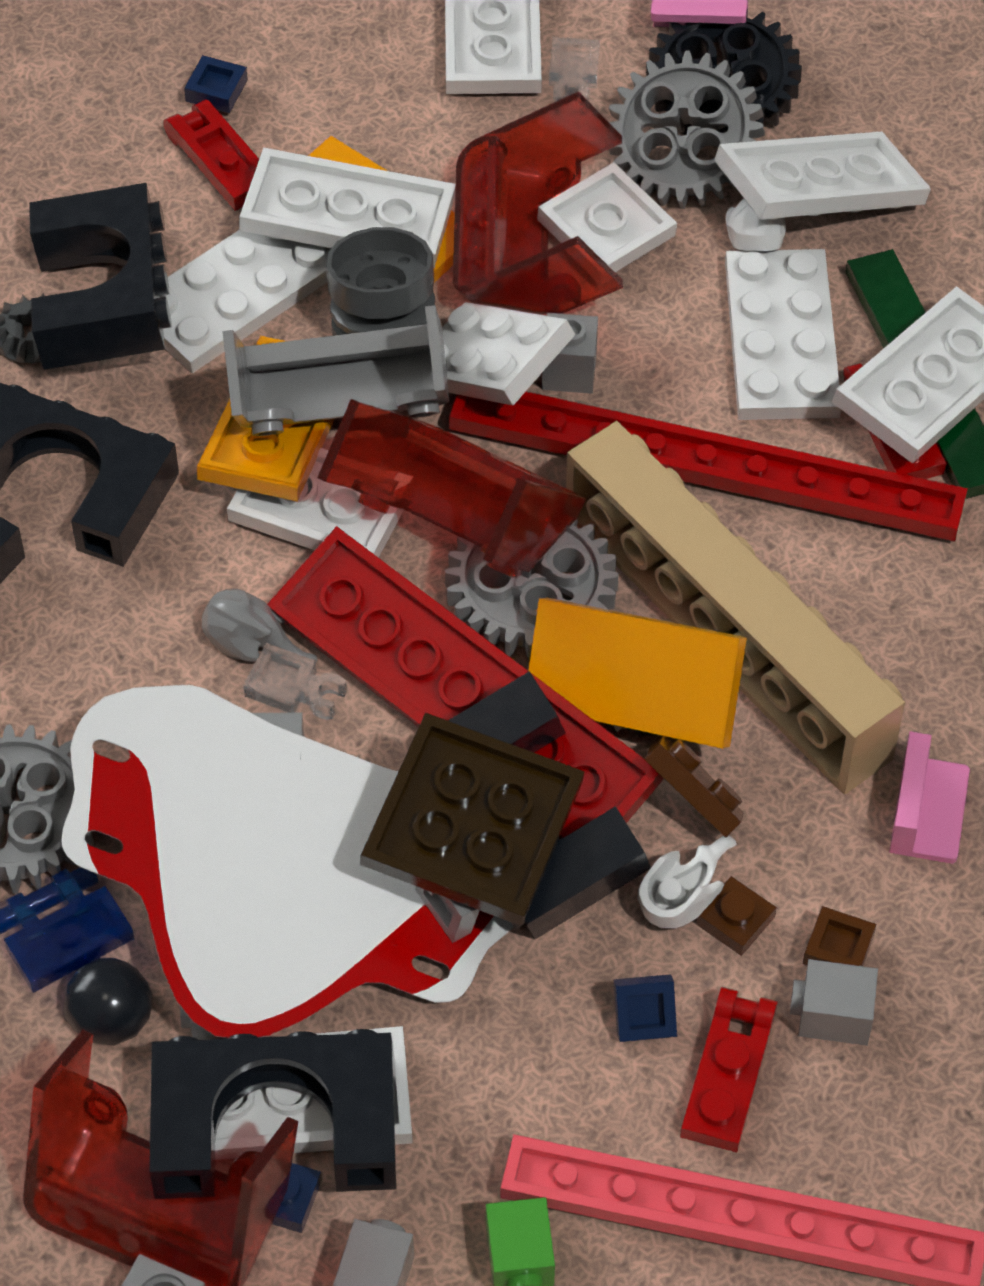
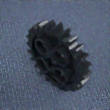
(748, 47)

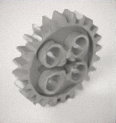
(688, 87)
(509, 611)
(37, 810)

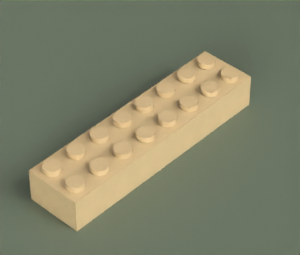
(713, 581)

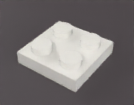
(609, 216)

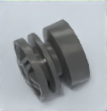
(379, 280)

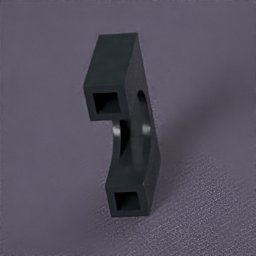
(120, 314)
(132, 467)
(587, 861)
(203, 1078)

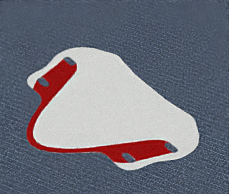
(253, 861)

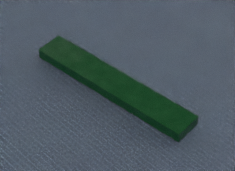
(891, 310)

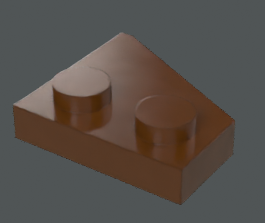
(684, 773)

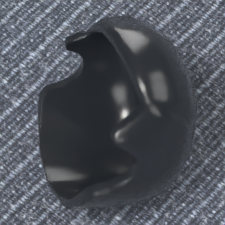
(108, 1001)

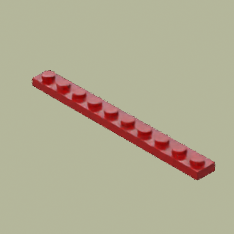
(728, 462)

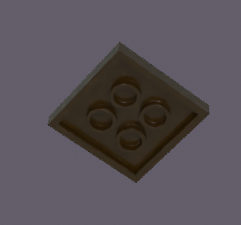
(472, 819)

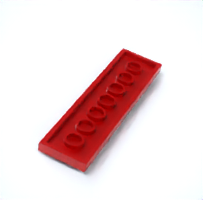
(436, 664)

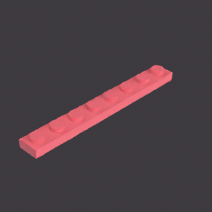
(743, 1215)

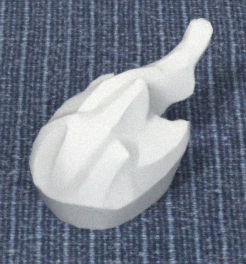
(750, 232)
(679, 893)

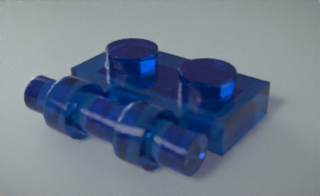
(67, 938)

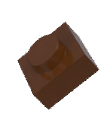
(736, 916)
(839, 938)

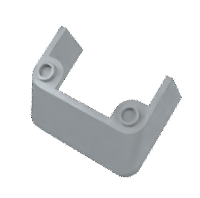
(320, 375)

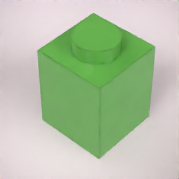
(520, 1243)

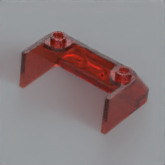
(500, 184)
(450, 484)
(96, 1185)

